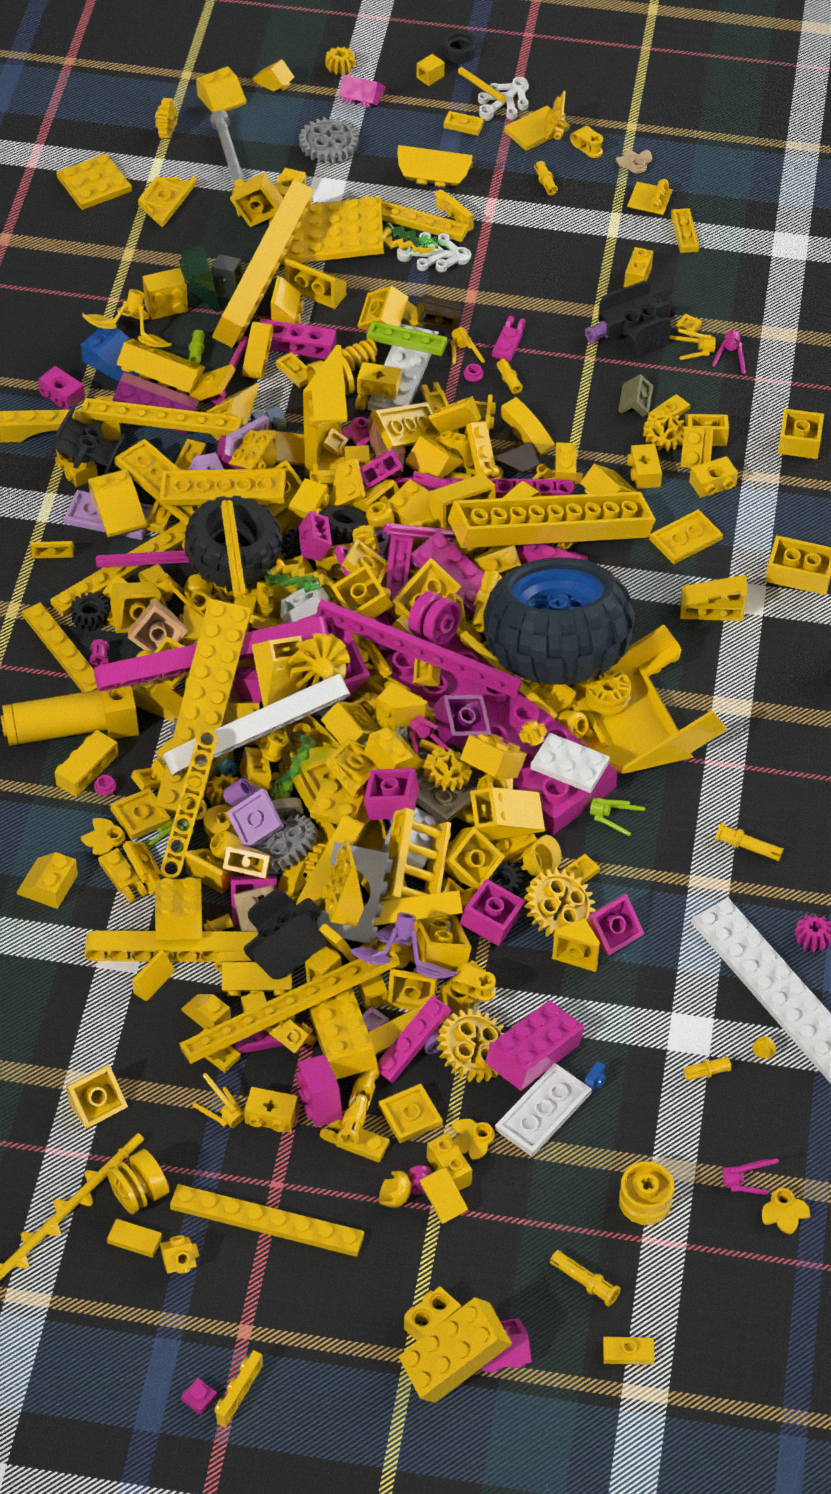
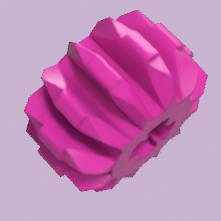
(813, 932)

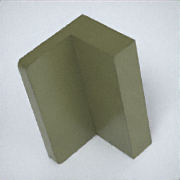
(636, 395)

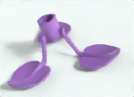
(400, 935)

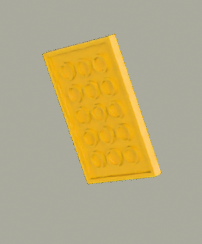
(338, 231)

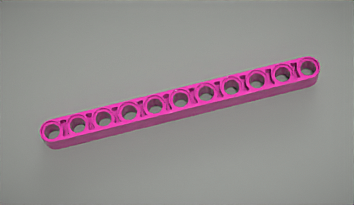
(179, 660)

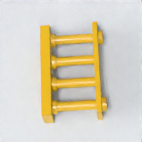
(398, 850)

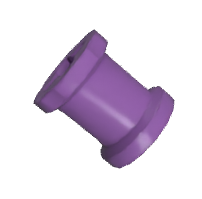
(596, 332)

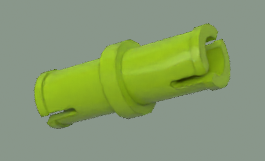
(196, 346)

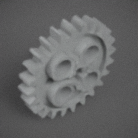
(328, 140)
(289, 842)

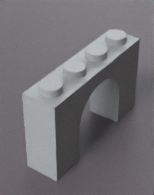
(372, 866)

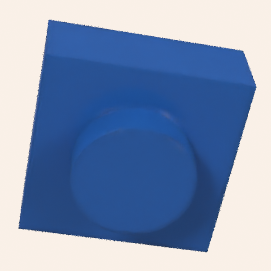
(596, 1076)

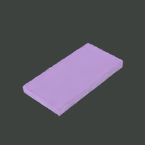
(84, 515)

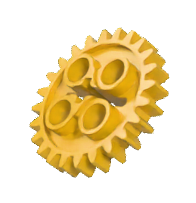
(541, 895)
(454, 1040)

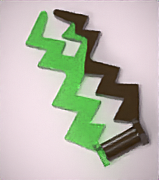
(285, 776)

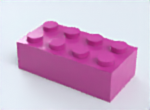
(534, 1045)

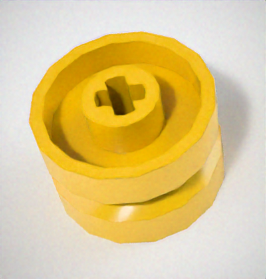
(646, 1193)

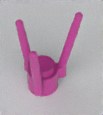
(731, 342)
(421, 729)
(734, 1176)

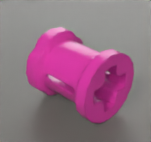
(99, 653)

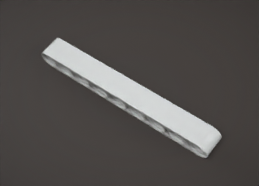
(261, 722)

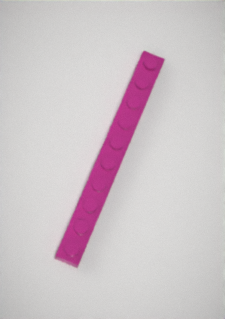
(419, 648)

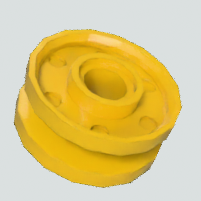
(608, 692)

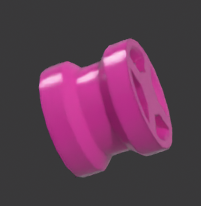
(415, 1174)

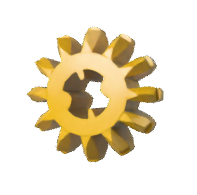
(340, 60)
(367, 536)
(215, 789)

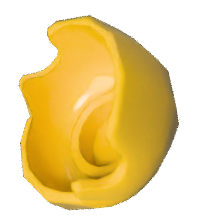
(396, 1190)

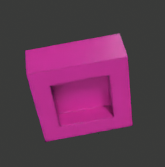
(199, 1396)

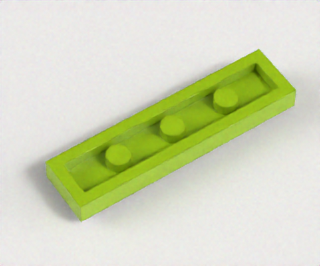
(407, 338)

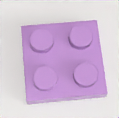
(255, 819)

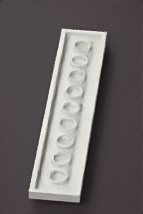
(769, 980)

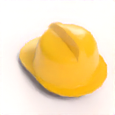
(542, 855)

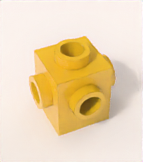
(179, 1254)

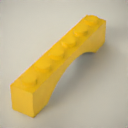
(19, 425)

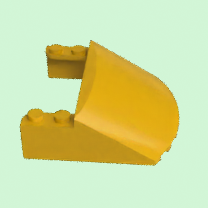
(322, 408)
(645, 731)

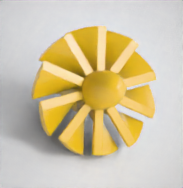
(322, 657)

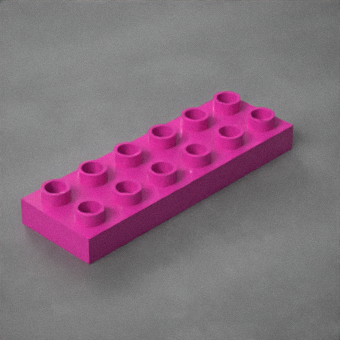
(506, 715)

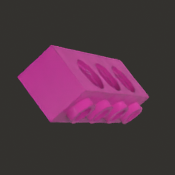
(301, 339)

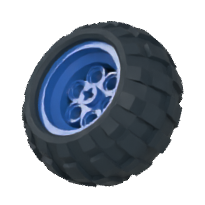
(559, 620)

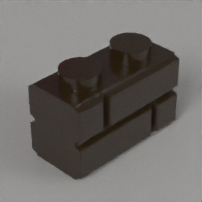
(438, 312)

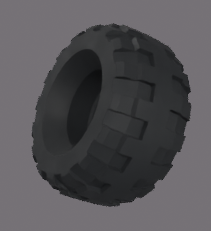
(255, 530)

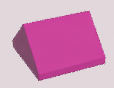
(615, 925)

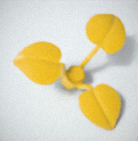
(134, 308)

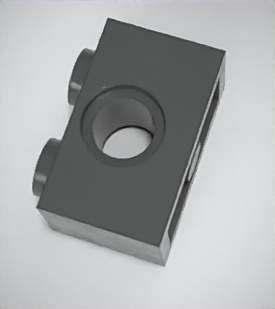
(226, 275)

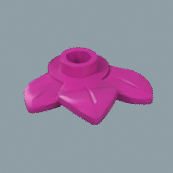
(357, 431)

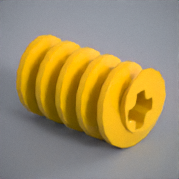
(360, 353)

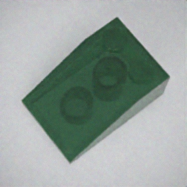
(199, 275)

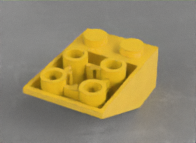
(237, 405)
(273, 668)
(506, 812)
(343, 890)

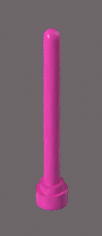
(234, 361)

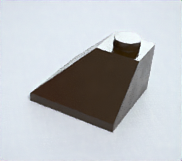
(517, 457)

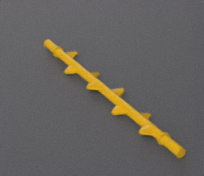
(63, 1208)

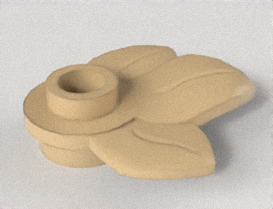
(635, 162)

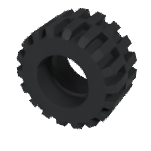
(343, 521)

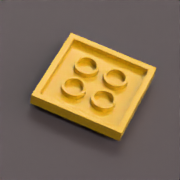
(94, 181)

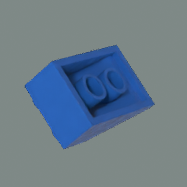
(103, 350)

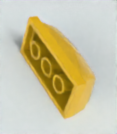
(433, 166)

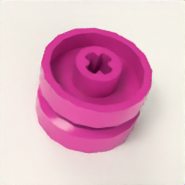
(434, 618)

